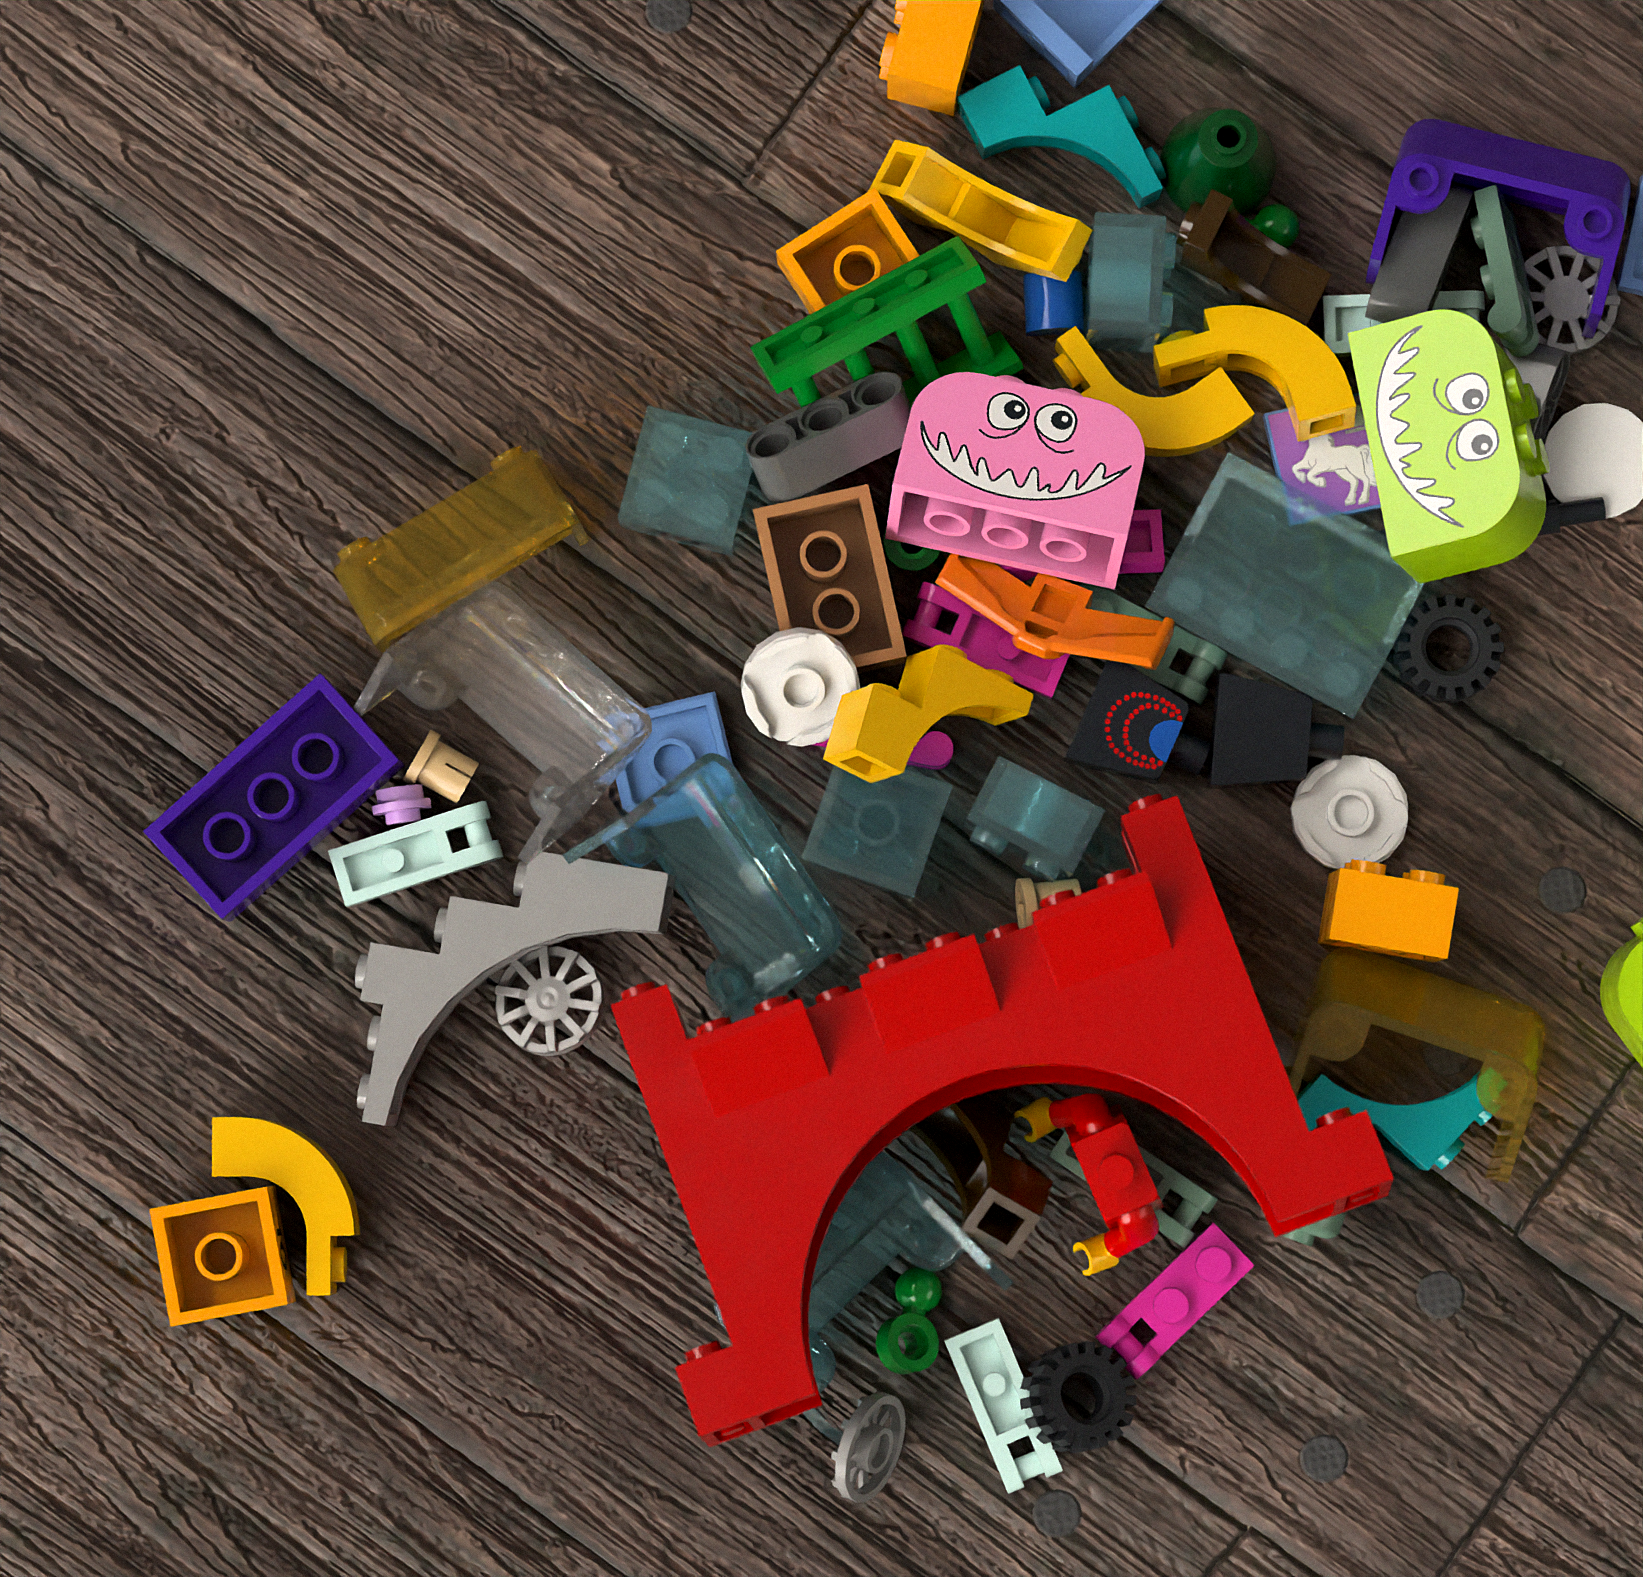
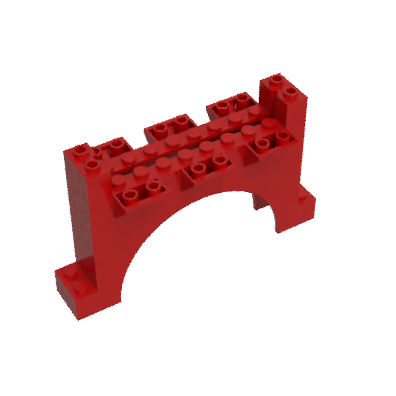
(1102, 992)

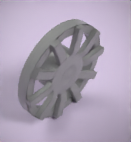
(1567, 298)
(549, 1001)
(869, 1447)

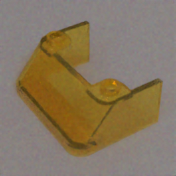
(456, 546)
(1367, 989)

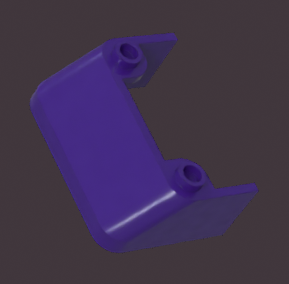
(1581, 187)

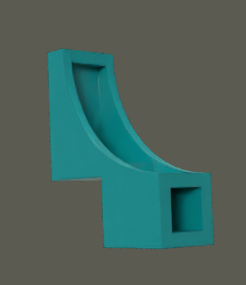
(1099, 127)
(1421, 1131)

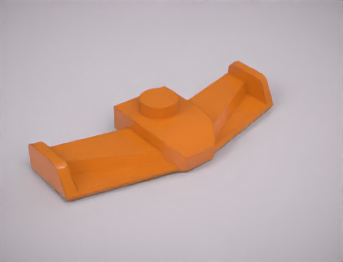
(1054, 615)

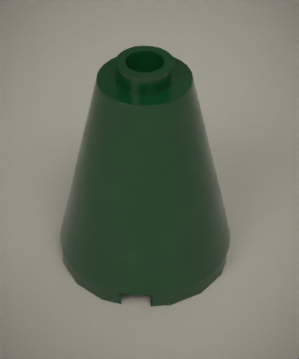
(1218, 152)

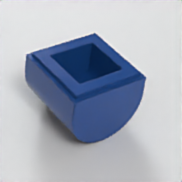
(1052, 304)

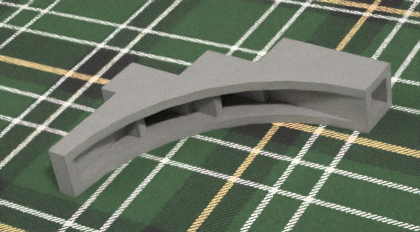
(481, 939)

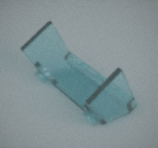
(731, 876)
(874, 1224)

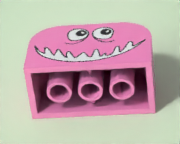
(1018, 477)

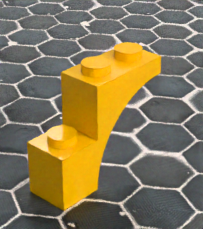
(983, 216)
(882, 725)

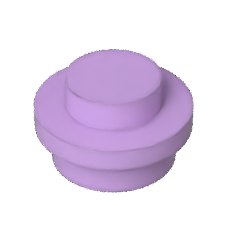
(401, 804)

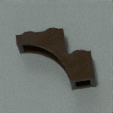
(1242, 258)
(996, 1191)

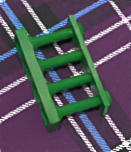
(885, 307)

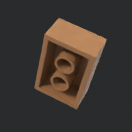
(832, 573)

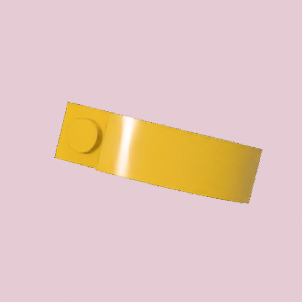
(1272, 349)
(1167, 424)
(307, 1173)

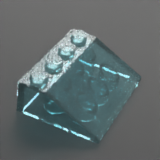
(1287, 585)

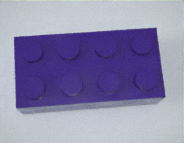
(274, 798)

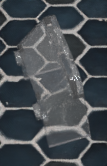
(529, 690)

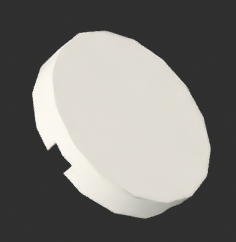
(1596, 455)
(797, 684)
(1349, 812)

